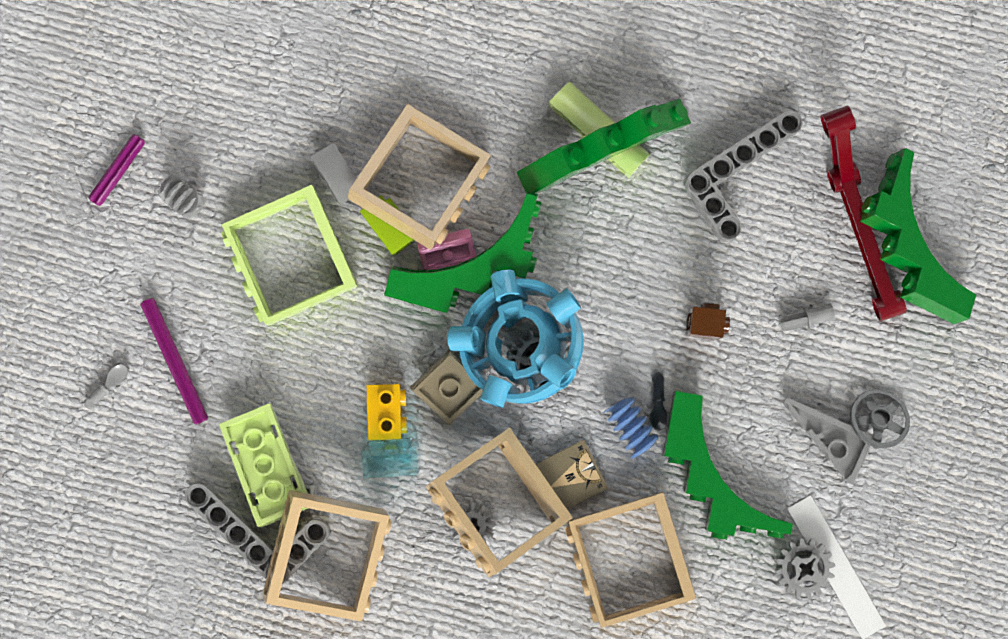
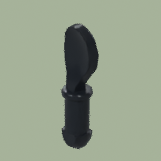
(658, 415)

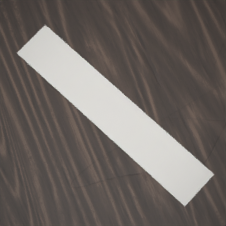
(846, 582)

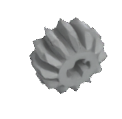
(181, 196)
(481, 520)

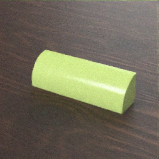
(588, 117)

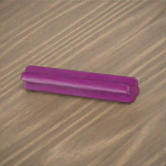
(116, 170)

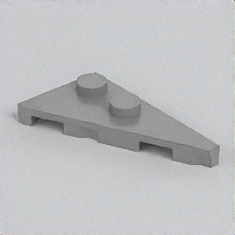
(833, 438)

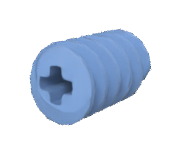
(631, 426)

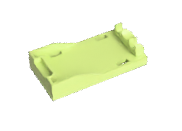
(262, 462)

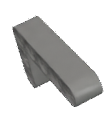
(735, 165)
(252, 537)

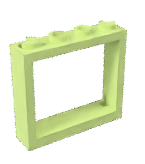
(242, 263)

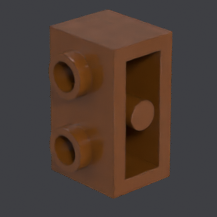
(707, 322)

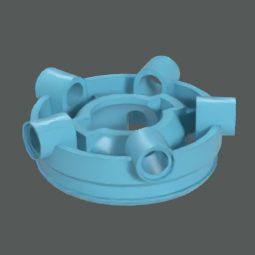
(547, 361)

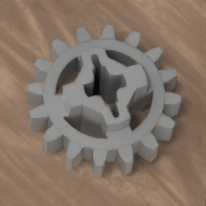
(812, 557)

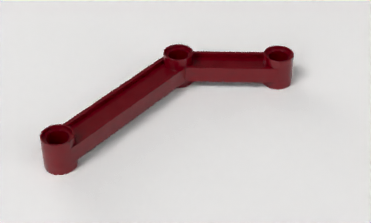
(844, 179)

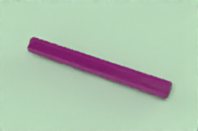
(174, 361)

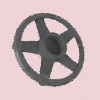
(879, 418)

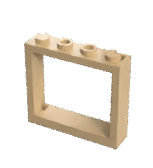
(359, 194)
(533, 480)
(283, 545)
(589, 585)

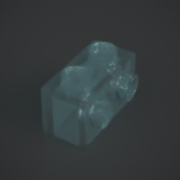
(390, 459)

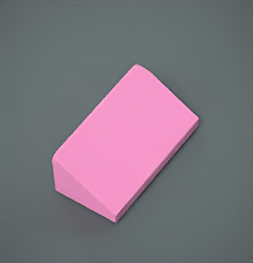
(452, 251)

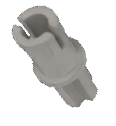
(807, 317)

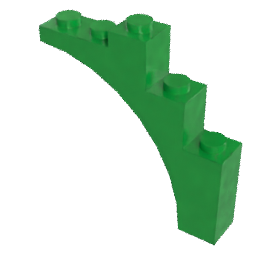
(602, 145)
(904, 247)
(437, 286)
(726, 510)

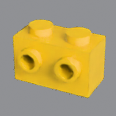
(385, 412)

